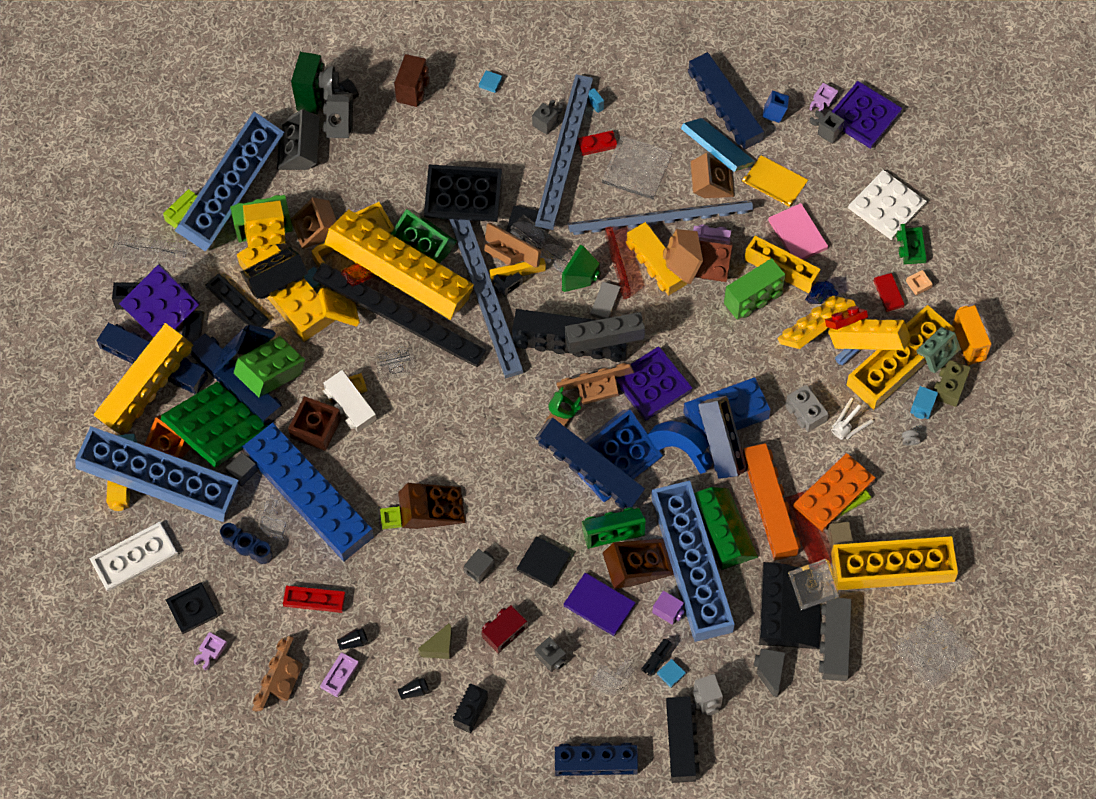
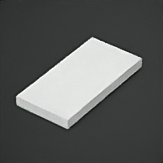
(133, 556)

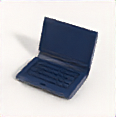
(245, 341)

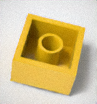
(264, 224)

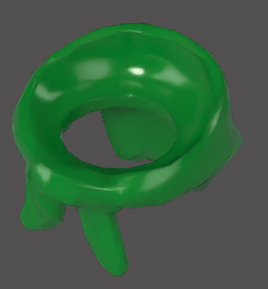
(557, 410)

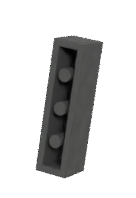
(604, 332)
(836, 639)

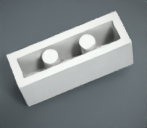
(349, 401)

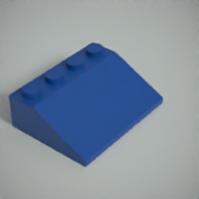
(623, 444)

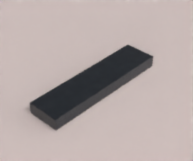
(236, 302)

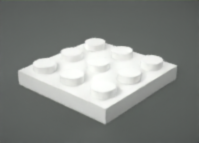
(887, 204)

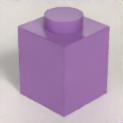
(668, 608)

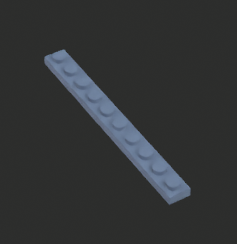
(564, 152)
(667, 216)
(486, 298)

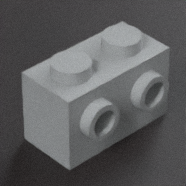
(806, 408)
(707, 695)

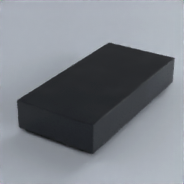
(193, 326)

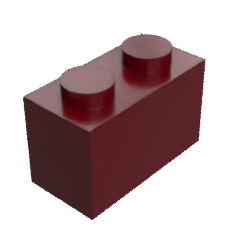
(504, 628)

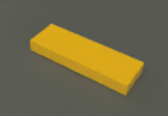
(523, 268)

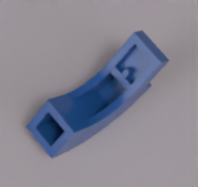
(683, 437)

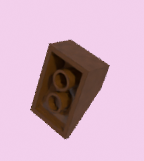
(637, 562)

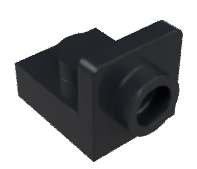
(510, 283)

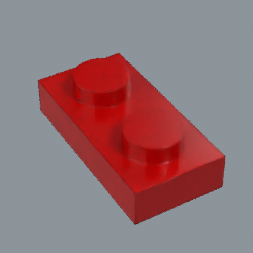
(597, 143)
(846, 318)

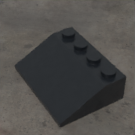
(463, 193)
(780, 613)

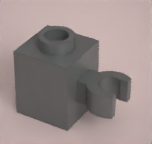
(546, 117)
(829, 126)
(550, 654)

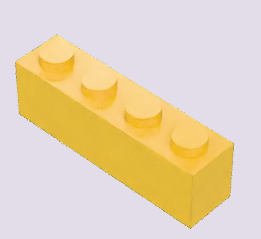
(650, 252)
(797, 271)
(872, 335)

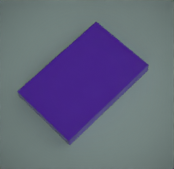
(599, 604)

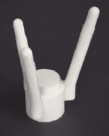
(841, 428)

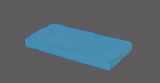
(717, 144)

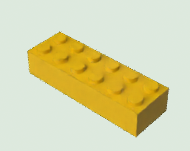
(296, 303)
(889, 369)
(143, 380)
(894, 563)

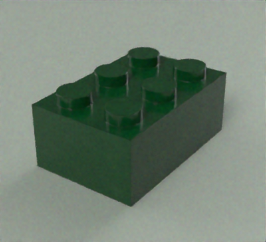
(306, 82)

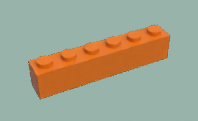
(770, 502)

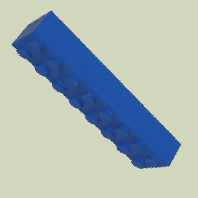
(308, 492)

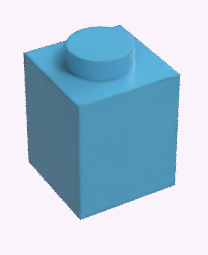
(923, 403)

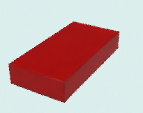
(888, 292)

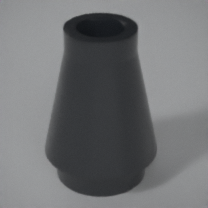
(353, 639)
(414, 688)

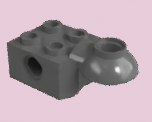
(337, 103)

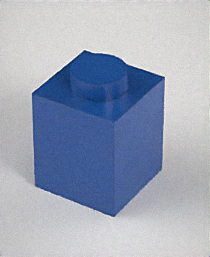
(775, 106)

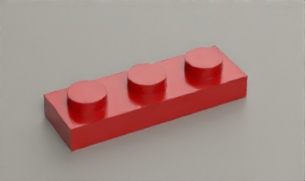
(314, 599)

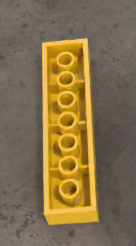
(399, 264)

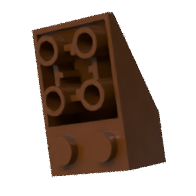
(430, 505)

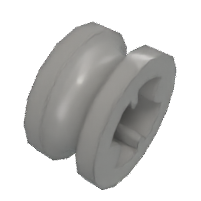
(910, 437)

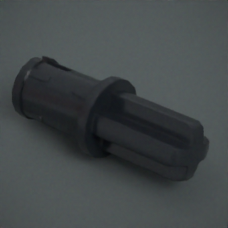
(657, 657)

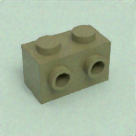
(952, 382)

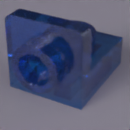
(820, 292)

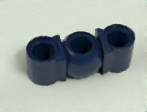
(252, 549)

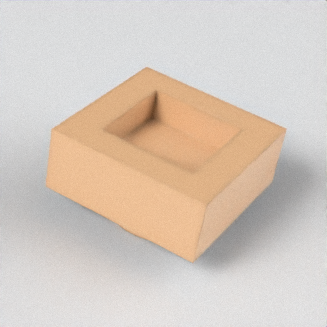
(919, 282)

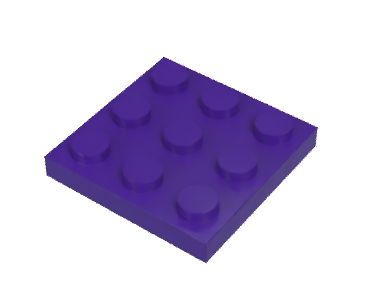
(866, 114)
(159, 301)
(653, 384)

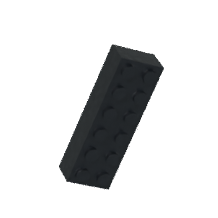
(547, 332)

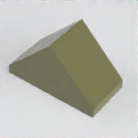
(438, 645)

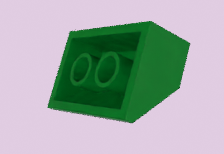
(423, 236)
(613, 527)

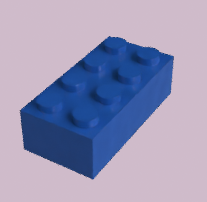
(745, 401)

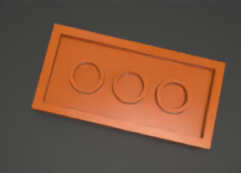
(834, 492)

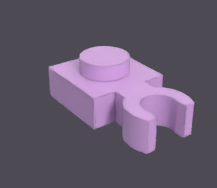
(824, 96)
(210, 648)

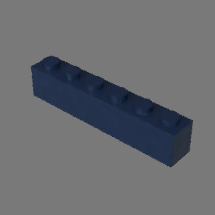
(725, 100)
(129, 347)
(206, 352)
(589, 463)

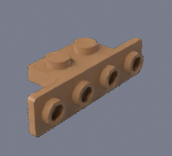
(509, 247)
(597, 385)
(280, 677)

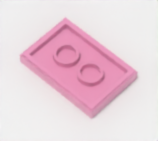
(798, 232)

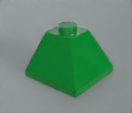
(580, 270)

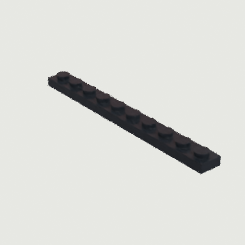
(400, 315)

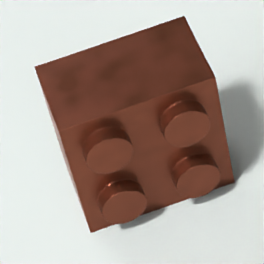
(411, 80)
(716, 259)
(314, 423)

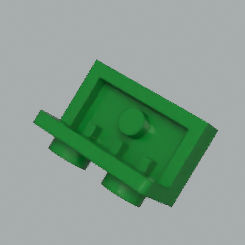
(912, 245)

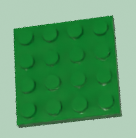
(214, 423)

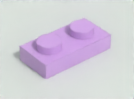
(339, 674)

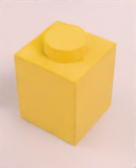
(117, 496)

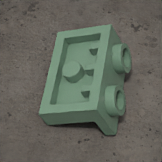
(939, 349)

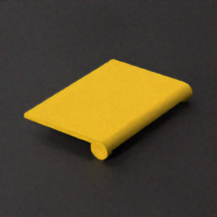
(775, 180)

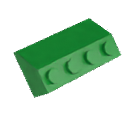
(724, 527)

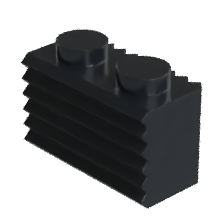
(470, 708)

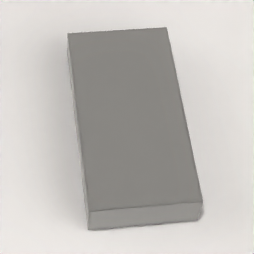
(605, 301)

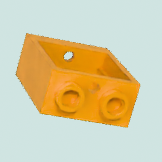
(971, 335)

